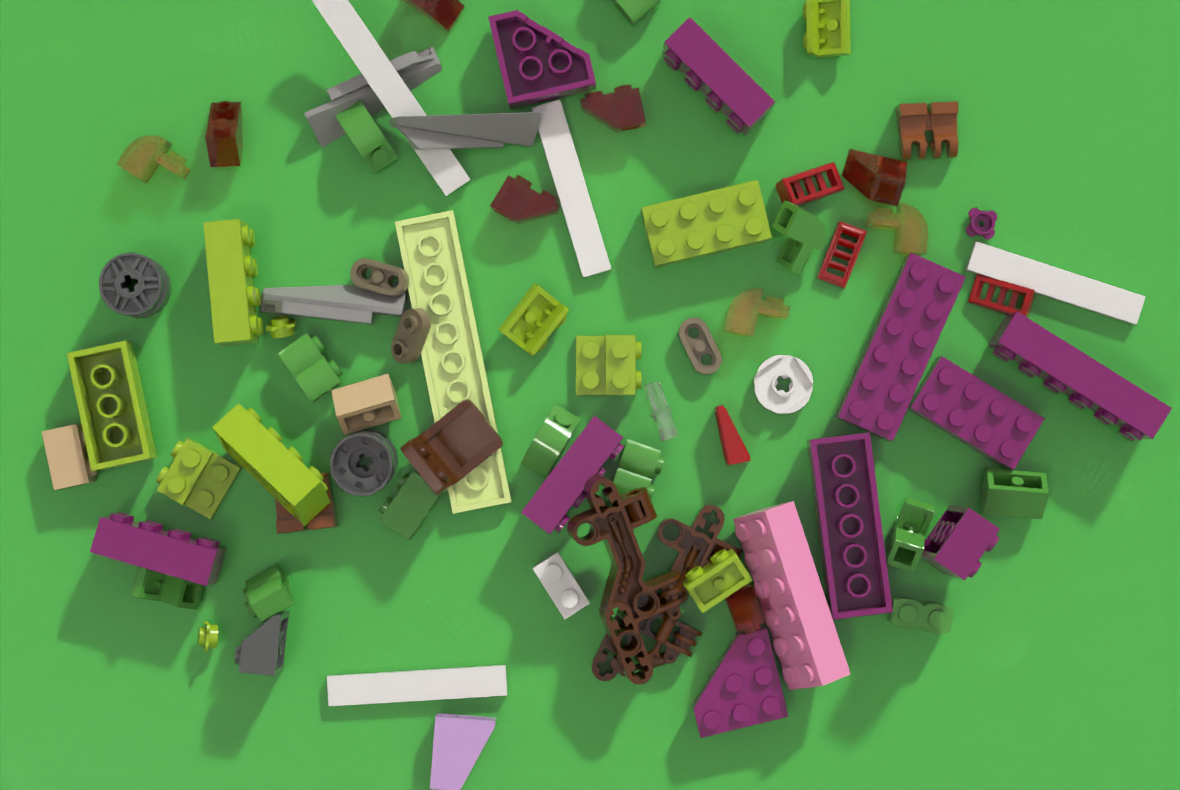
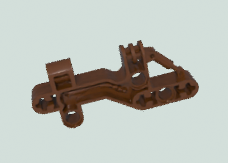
(693, 550)
(624, 586)

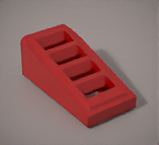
(786, 193)
(850, 230)
(1029, 295)
(732, 444)

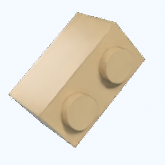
(366, 404)
(68, 457)

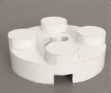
(786, 367)

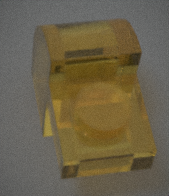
(145, 156)
(909, 228)
(746, 307)

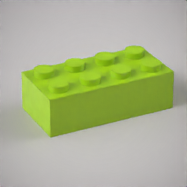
(706, 224)
(232, 282)
(111, 405)
(272, 464)

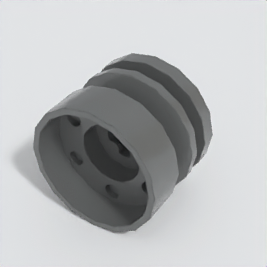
(150, 293)
(359, 479)

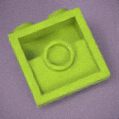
(607, 365)
(197, 477)

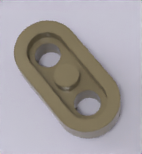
(381, 277)
(410, 335)
(699, 346)

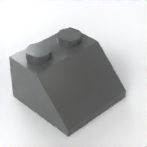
(265, 648)

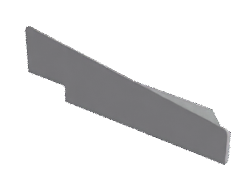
(413, 69)
(468, 130)
(332, 302)

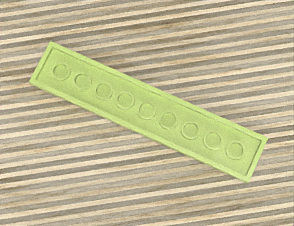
(453, 347)

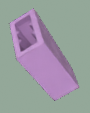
(457, 747)

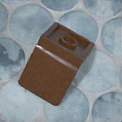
(452, 447)

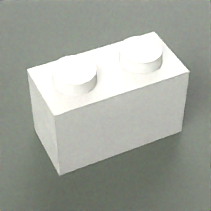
(561, 585)

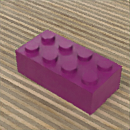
(717, 77)
(975, 413)
(567, 480)
(959, 542)
(158, 550)

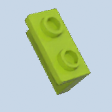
(827, 28)
(534, 320)
(716, 579)

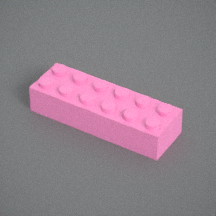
(791, 596)

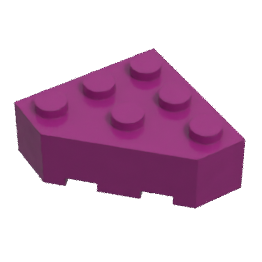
(537, 62)
(741, 687)

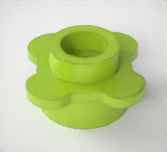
(281, 326)
(208, 636)

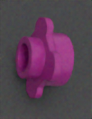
(989, 223)

